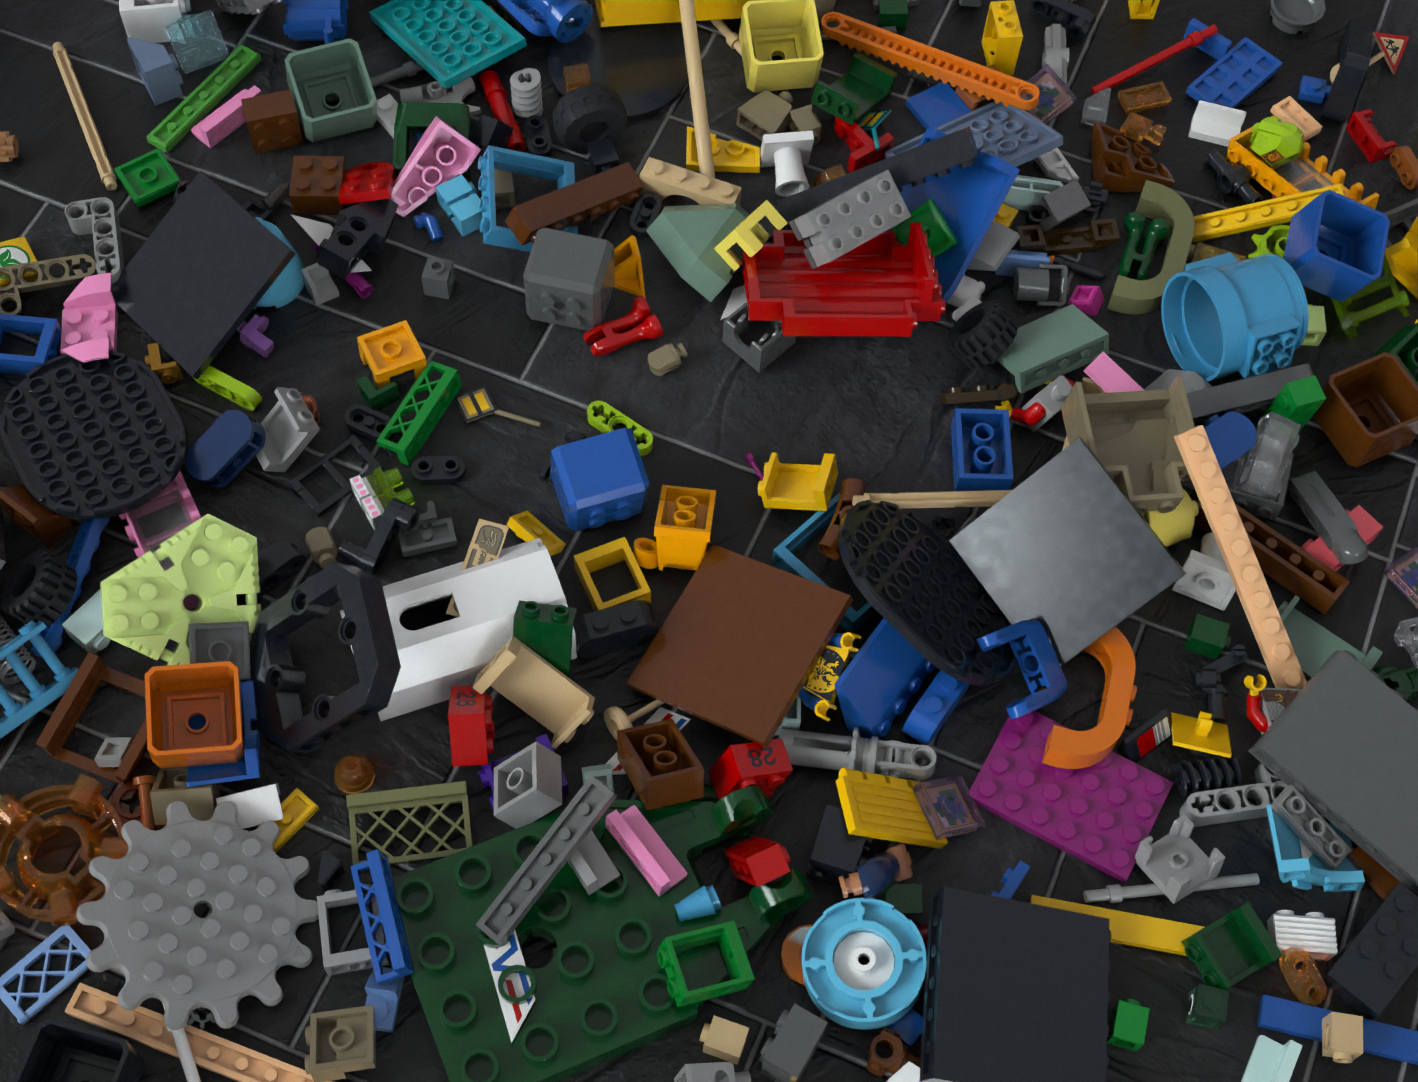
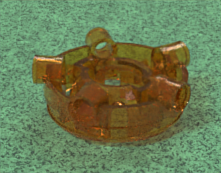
(62, 890)

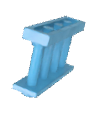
(40, 695)

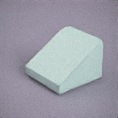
(600, 772)

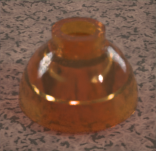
(354, 773)

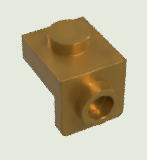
(166, 372)

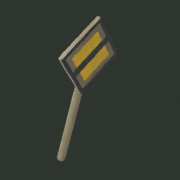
(479, 404)

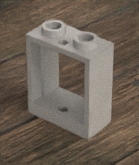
(349, 960)

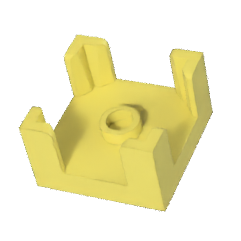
(749, 234)

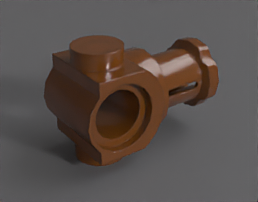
(898, 1058)

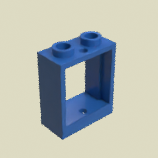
(47, 347)

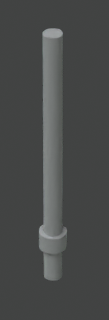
(1116, 893)

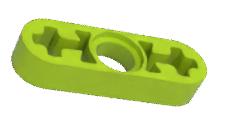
(230, 388)
(615, 417)

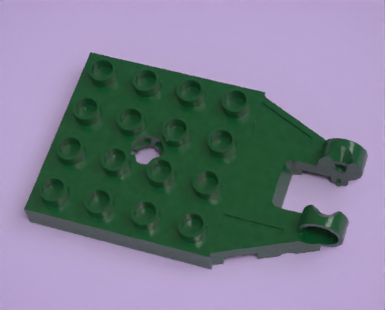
(604, 975)

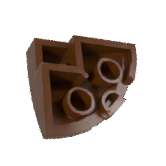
(1123, 164)

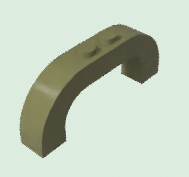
(1145, 296)

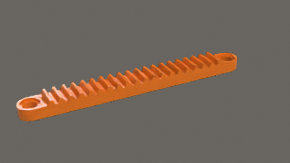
(930, 61)

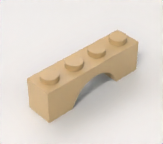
(668, 179)

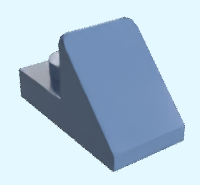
(384, 999)

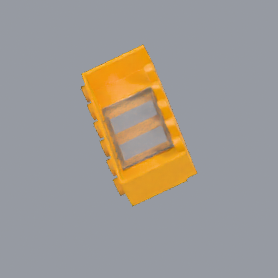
(1292, 176)

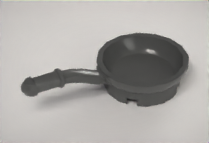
(1296, 14)

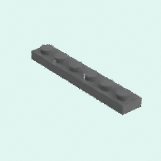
(546, 860)

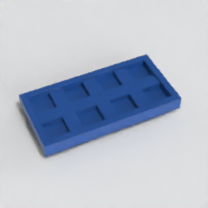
(1235, 75)

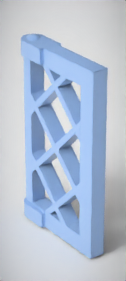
(21, 967)

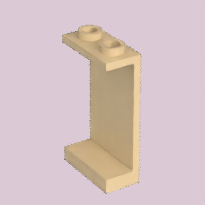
(537, 689)

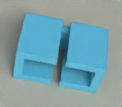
(460, 199)

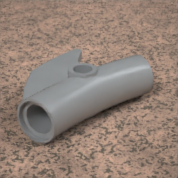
(436, 93)

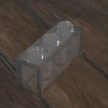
(1269, 458)

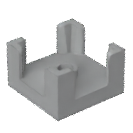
(1177, 862)

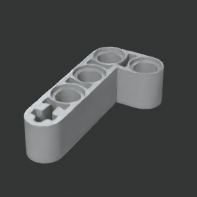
(101, 219)
(1236, 799)

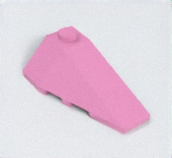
(435, 160)

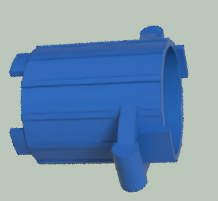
(316, 20)

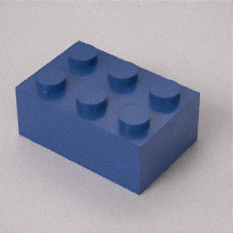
(981, 450)

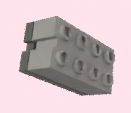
(850, 219)

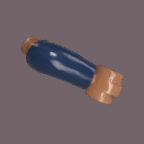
(878, 872)

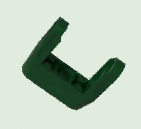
(416, 118)

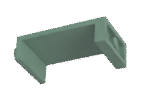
(1315, 643)

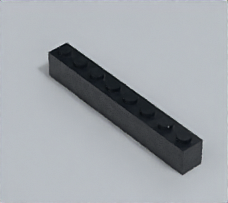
(905, 168)

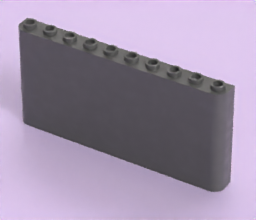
(1354, 759)

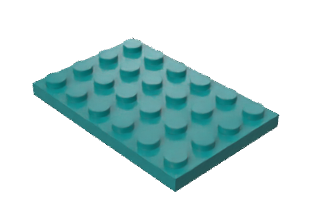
(448, 35)

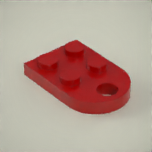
(367, 183)

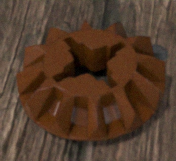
(125, 794)

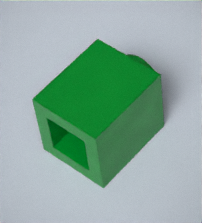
(1128, 1024)

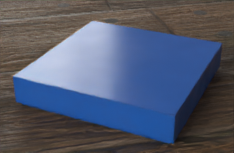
(937, 106)

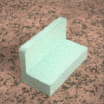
(1271, 1061)

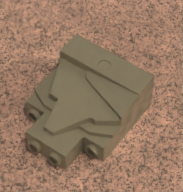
(1135, 439)

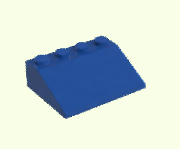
(880, 681)

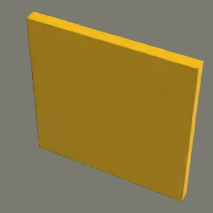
(1200, 734)

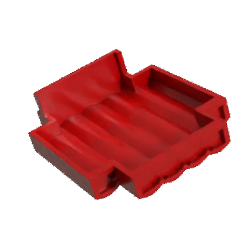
(863, 293)

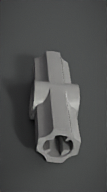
(1055, 51)

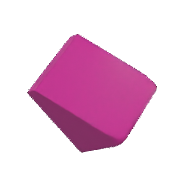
(1087, 299)

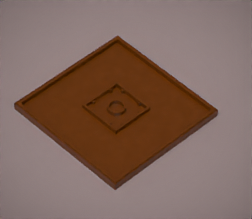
(740, 644)

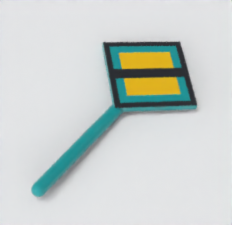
(872, 120)

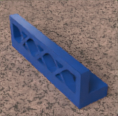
(389, 916)

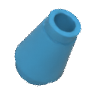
(698, 904)

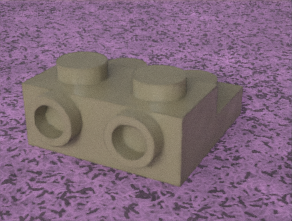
(340, 1042)

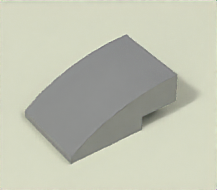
(994, 248)

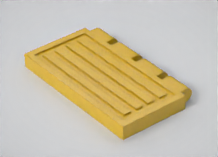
(884, 808)

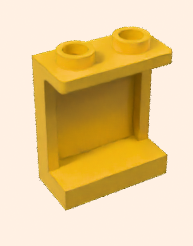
(798, 484)

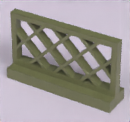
(410, 798)

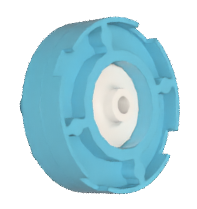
(858, 993)

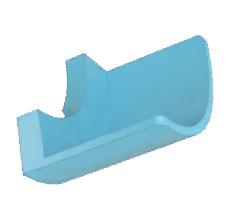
(1311, 871)

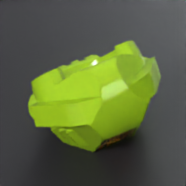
(1276, 141)

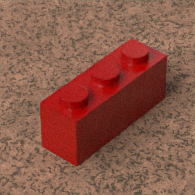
(758, 860)

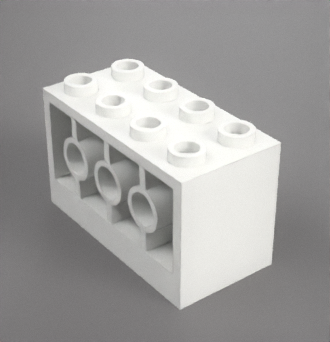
(148, 18)

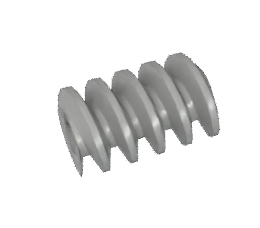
(526, 93)

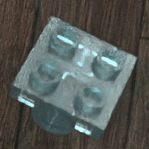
(197, 41)

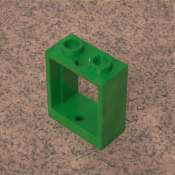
(732, 952)

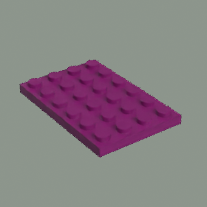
(1086, 811)

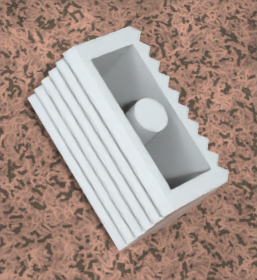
(1308, 932)

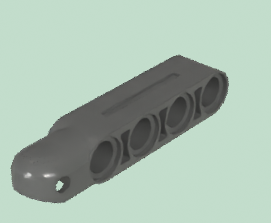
(1328, 517)

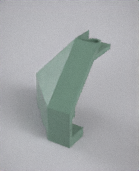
(689, 239)

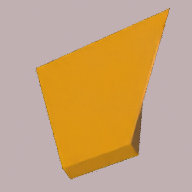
(628, 267)

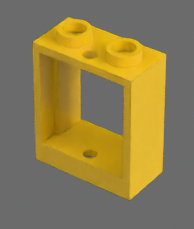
(1002, 36)
(605, 556)

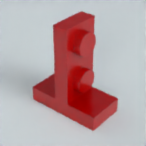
(861, 144)

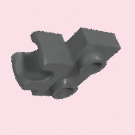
(428, 534)

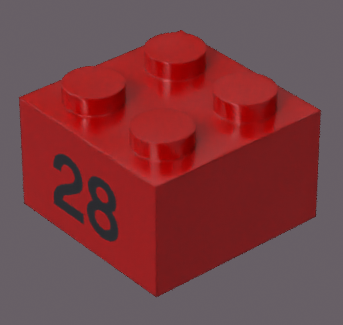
(470, 726)
(750, 766)

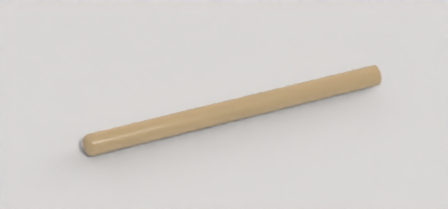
(696, 87)

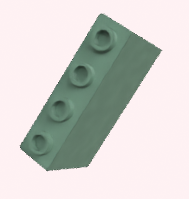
(1053, 347)

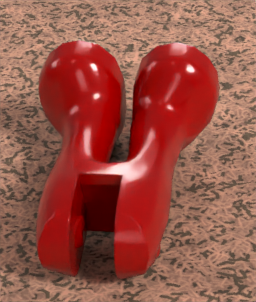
(606, 336)

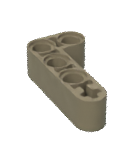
(44, 280)

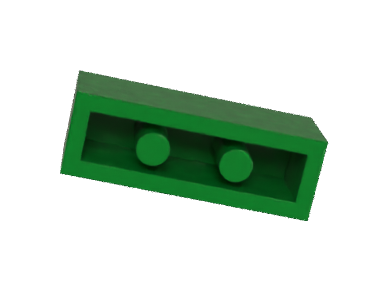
(1298, 400)

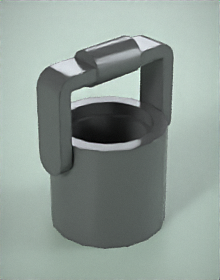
(1033, 284)

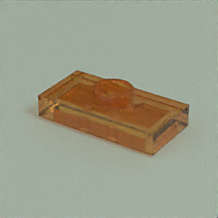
(1144, 97)

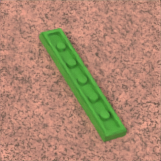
(203, 98)

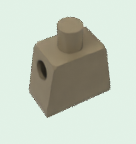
(765, 114)

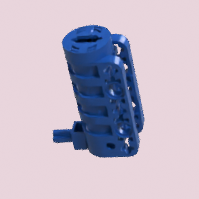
(554, 18)

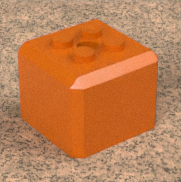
(189, 690)

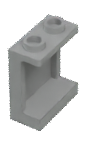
(287, 431)

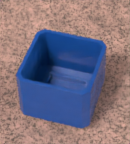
(1337, 245)
(599, 479)

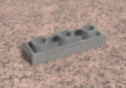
(1311, 827)

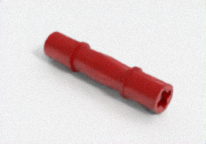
(501, 109)

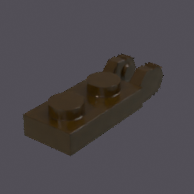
(980, 393)

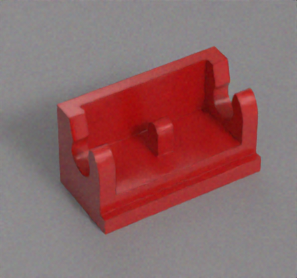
(1368, 137)

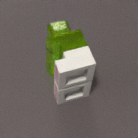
(377, 491)

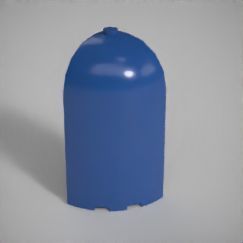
(968, 203)

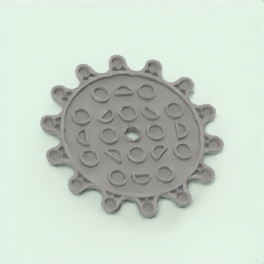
(189, 958)

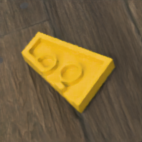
(727, 155)

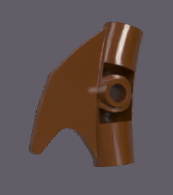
(829, 543)

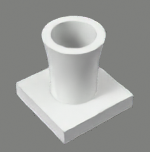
(788, 155)
(1206, 576)

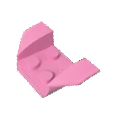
(90, 320)

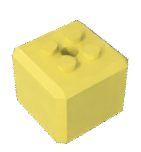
(783, 30)

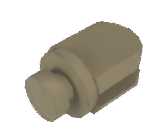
(666, 358)
(321, 546)

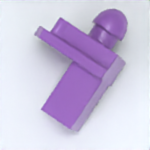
(252, 335)

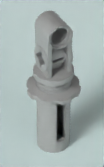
(858, 753)

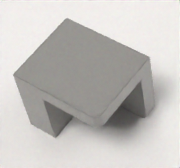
(319, 284)

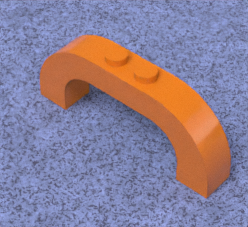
(1086, 748)

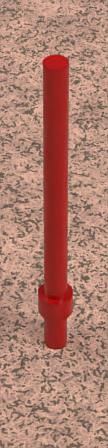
(1192, 40)

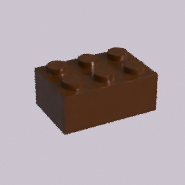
(660, 764)

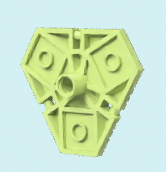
(146, 602)

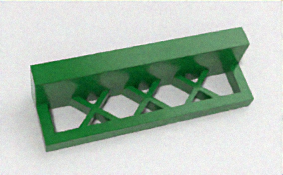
(427, 417)

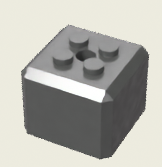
(569, 279)

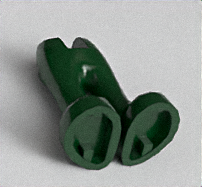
(1156, 232)

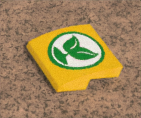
(13, 253)

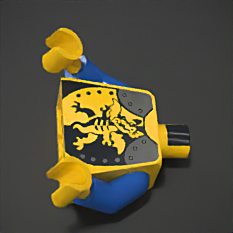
(819, 689)

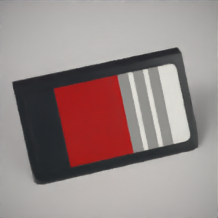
(1146, 737)

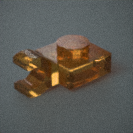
(1140, 127)

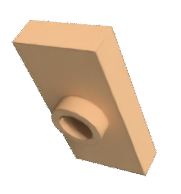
(1290, 111)

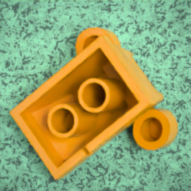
(680, 529)

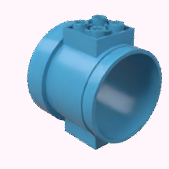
(1234, 315)

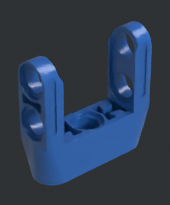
(1036, 662)

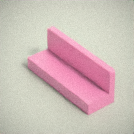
(224, 119)
(645, 849)

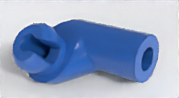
(430, 223)

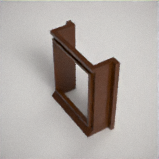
(71, 709)

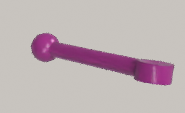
(750, 460)

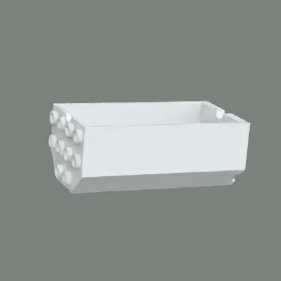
(460, 647)

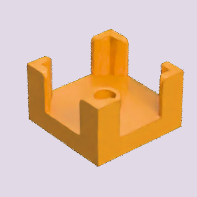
(391, 352)

